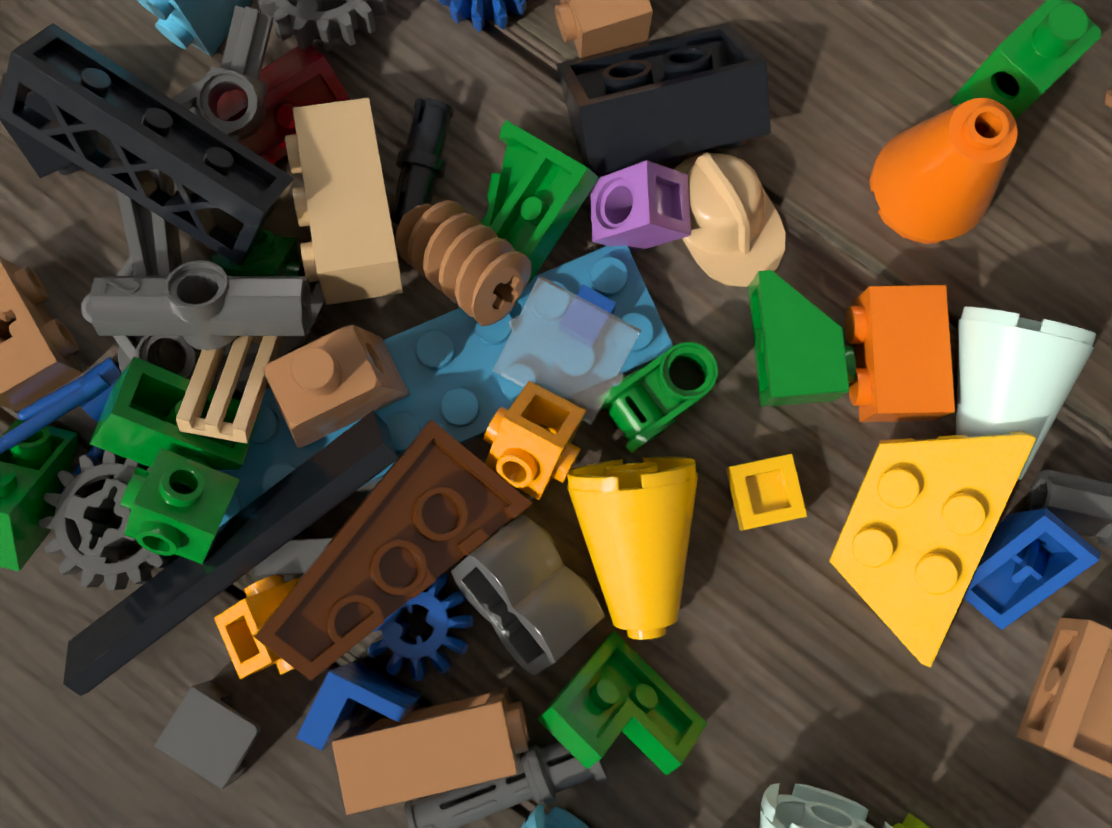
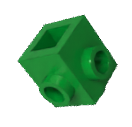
(177, 505)

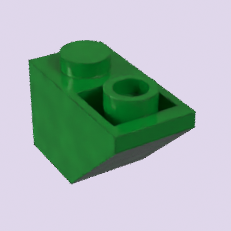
(25, 477)

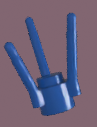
(87, 391)

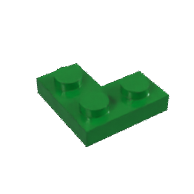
(623, 694)

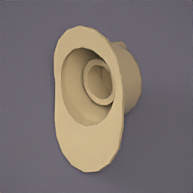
(731, 219)

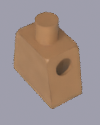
(334, 383)

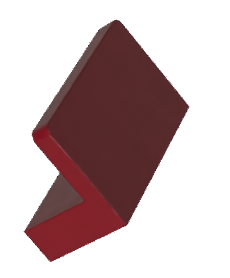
(292, 82)

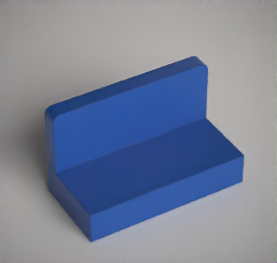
(342, 696)

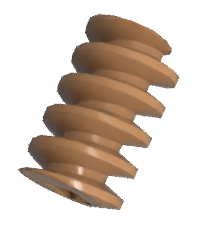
(463, 259)

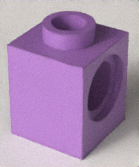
(640, 207)

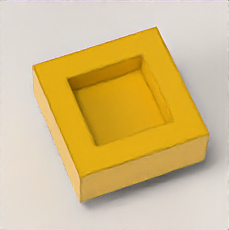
(766, 492)

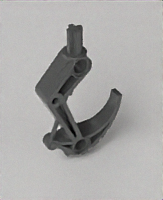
(156, 242)

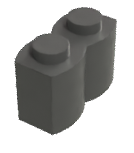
(528, 594)

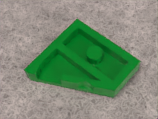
(534, 194)

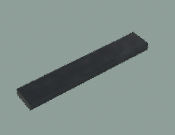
(235, 550)

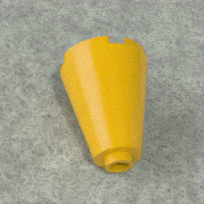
(637, 536)

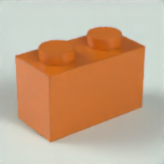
(901, 353)

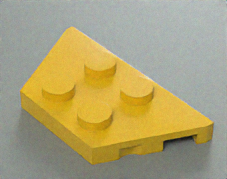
(925, 527)

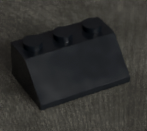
(666, 98)

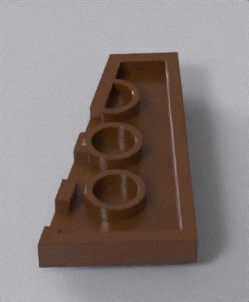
(404, 535)

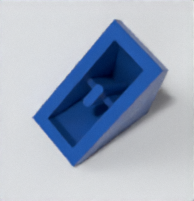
(1025, 564)

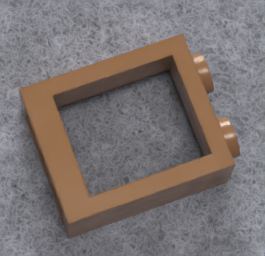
(430, 750)

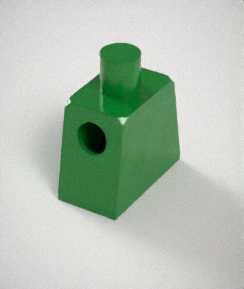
(1034, 55)

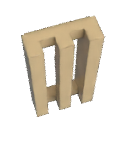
(193, 403)

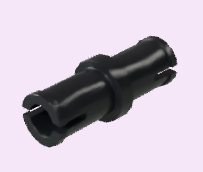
(422, 159)

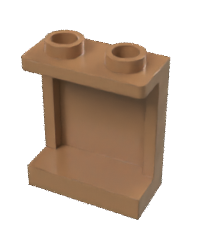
(1073, 697)

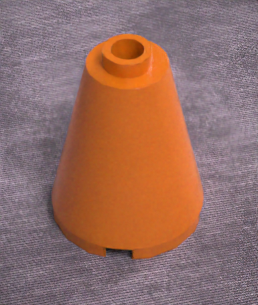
(944, 171)

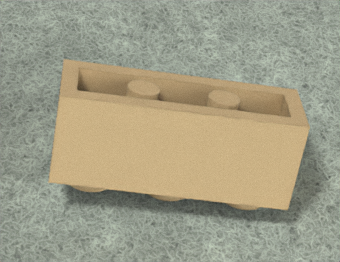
(343, 202)

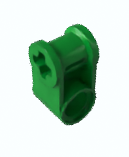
(656, 396)

